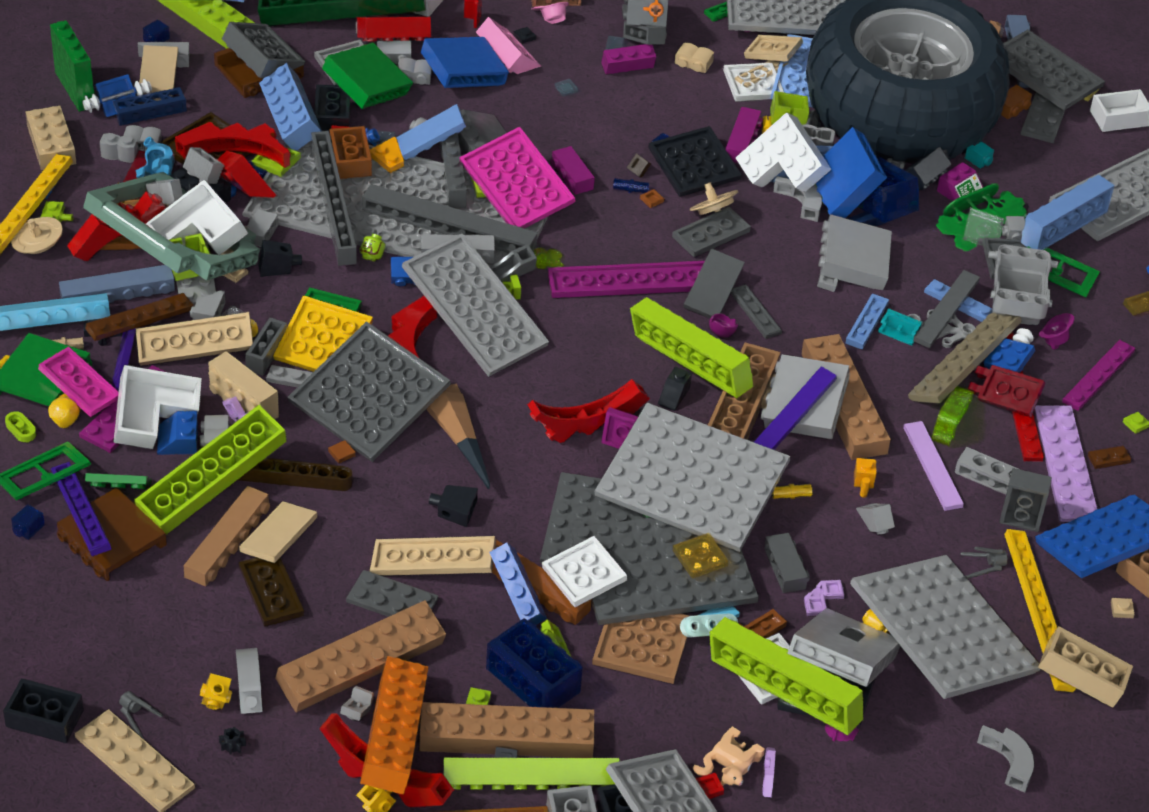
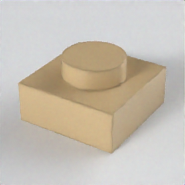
(1122, 608)

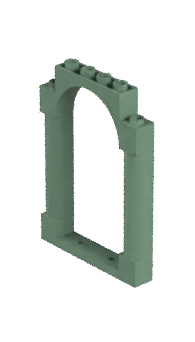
(176, 256)

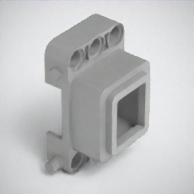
(1021, 282)

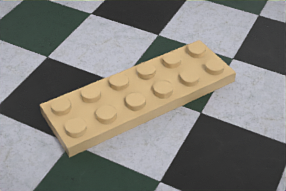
(194, 338)
(433, 555)
(135, 761)

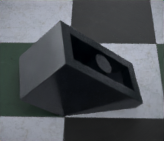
(675, 388)

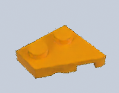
(388, 155)

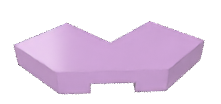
(234, 408)
(815, 600)
(769, 765)

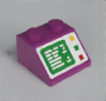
(959, 182)

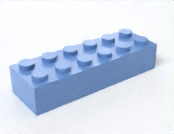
(290, 107)
(1067, 213)

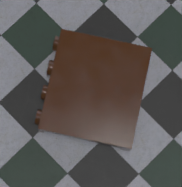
(240, 75)
(125, 527)

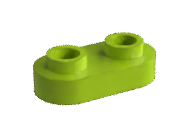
(23, 429)

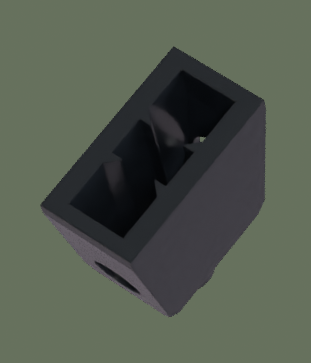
(277, 258)
(455, 503)

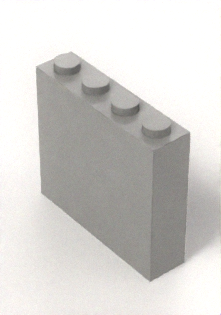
(855, 252)
(790, 377)

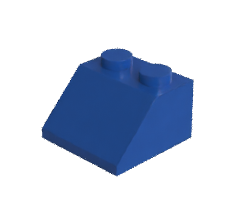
(178, 434)

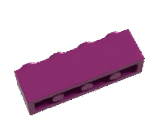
(744, 131)

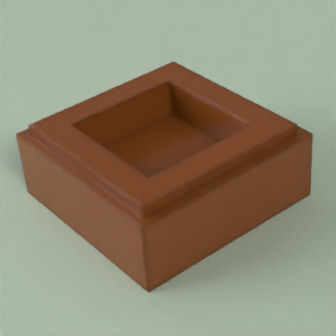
(652, 198)
(341, 451)

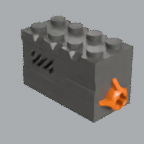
(645, 12)

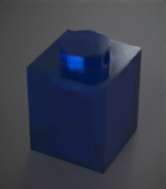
(156, 32)
(27, 522)

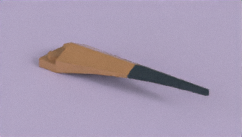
(453, 417)

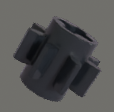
(232, 740)

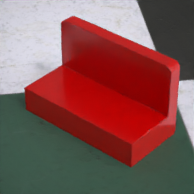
(473, 10)

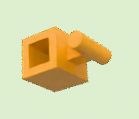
(864, 475)

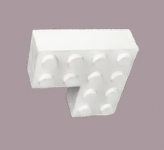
(784, 148)
(198, 213)
(146, 397)

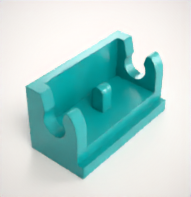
(899, 326)

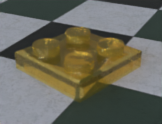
(700, 555)

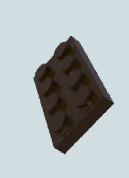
(271, 590)

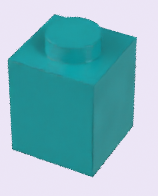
(980, 155)

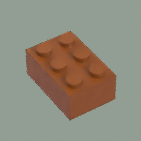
(351, 152)

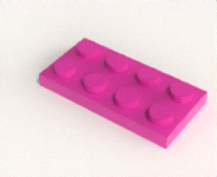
(79, 381)

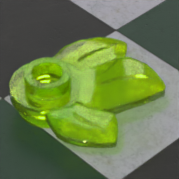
(548, 258)

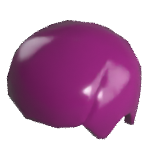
(722, 325)

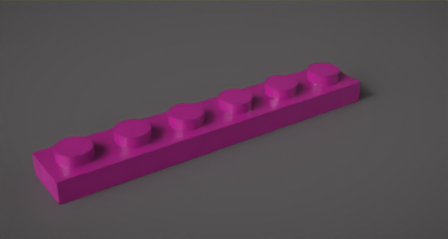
(1098, 375)

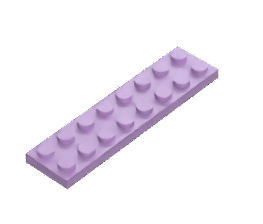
(1065, 462)

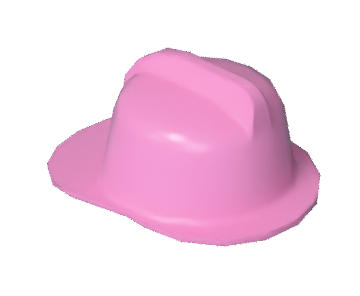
(553, 13)

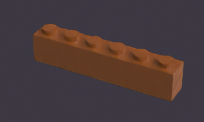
(549, 593)

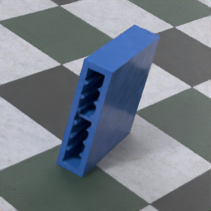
(464, 62)
(852, 175)

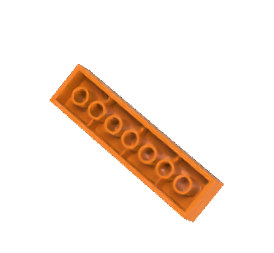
(394, 725)

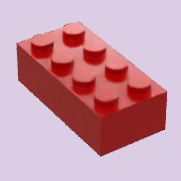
(393, 27)

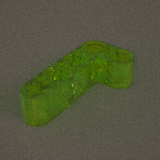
(951, 415)

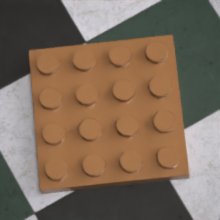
(643, 647)

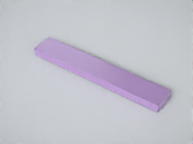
(933, 466)

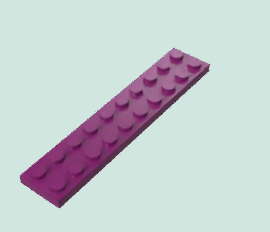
(623, 279)

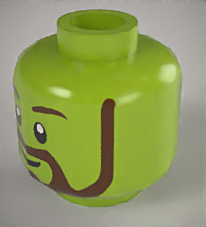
(372, 247)

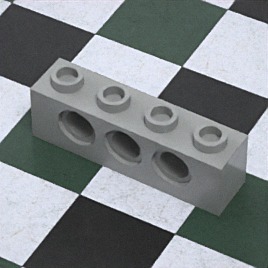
(984, 470)

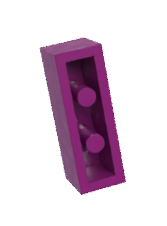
(628, 59)
(572, 170)

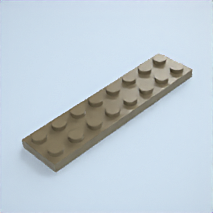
(964, 358)

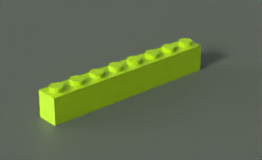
(527, 771)

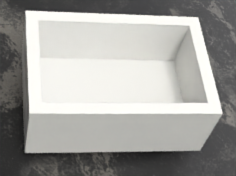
(1120, 110)

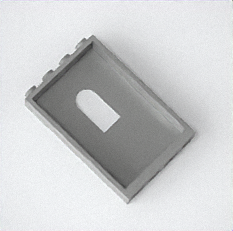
(844, 647)

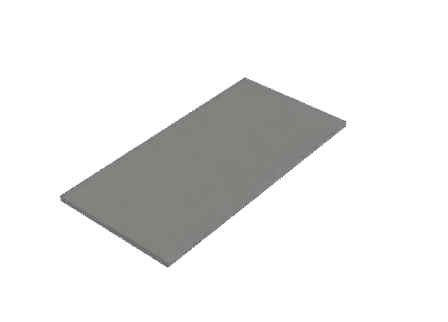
(302, 205)

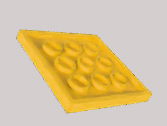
(317, 333)

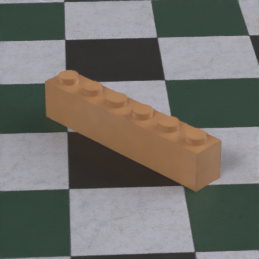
(226, 536)

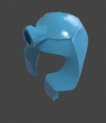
(158, 159)

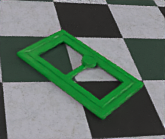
(1054, 277)
(47, 478)

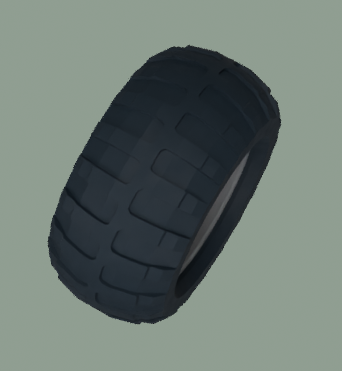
(908, 75)

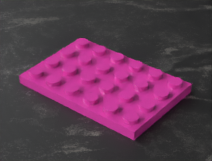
(517, 179)

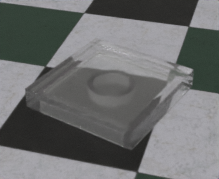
(981, 226)

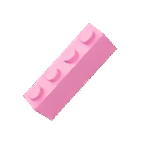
(507, 47)

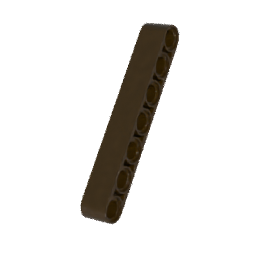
(300, 474)

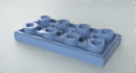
(431, 132)

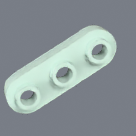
(702, 624)

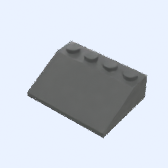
(260, 47)
(479, 130)

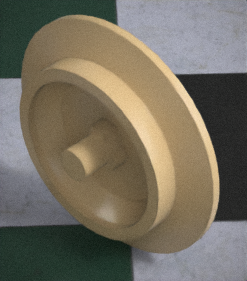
(714, 202)
(37, 235)

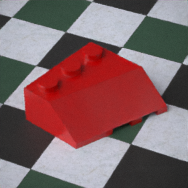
(243, 175)

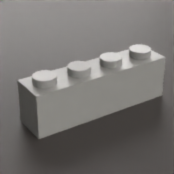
(482, 243)

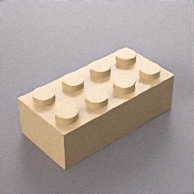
(49, 134)
(233, 379)
(1085, 666)

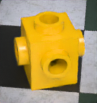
(216, 692)
(376, 799)

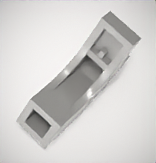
(810, 200)
(249, 680)
(1015, 751)

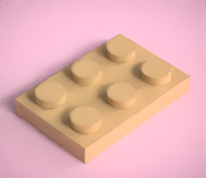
(773, 48)

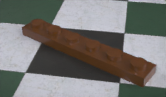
(138, 316)

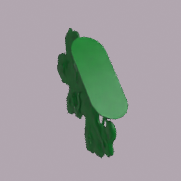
(953, 226)

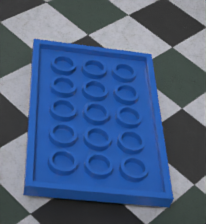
(1100, 537)

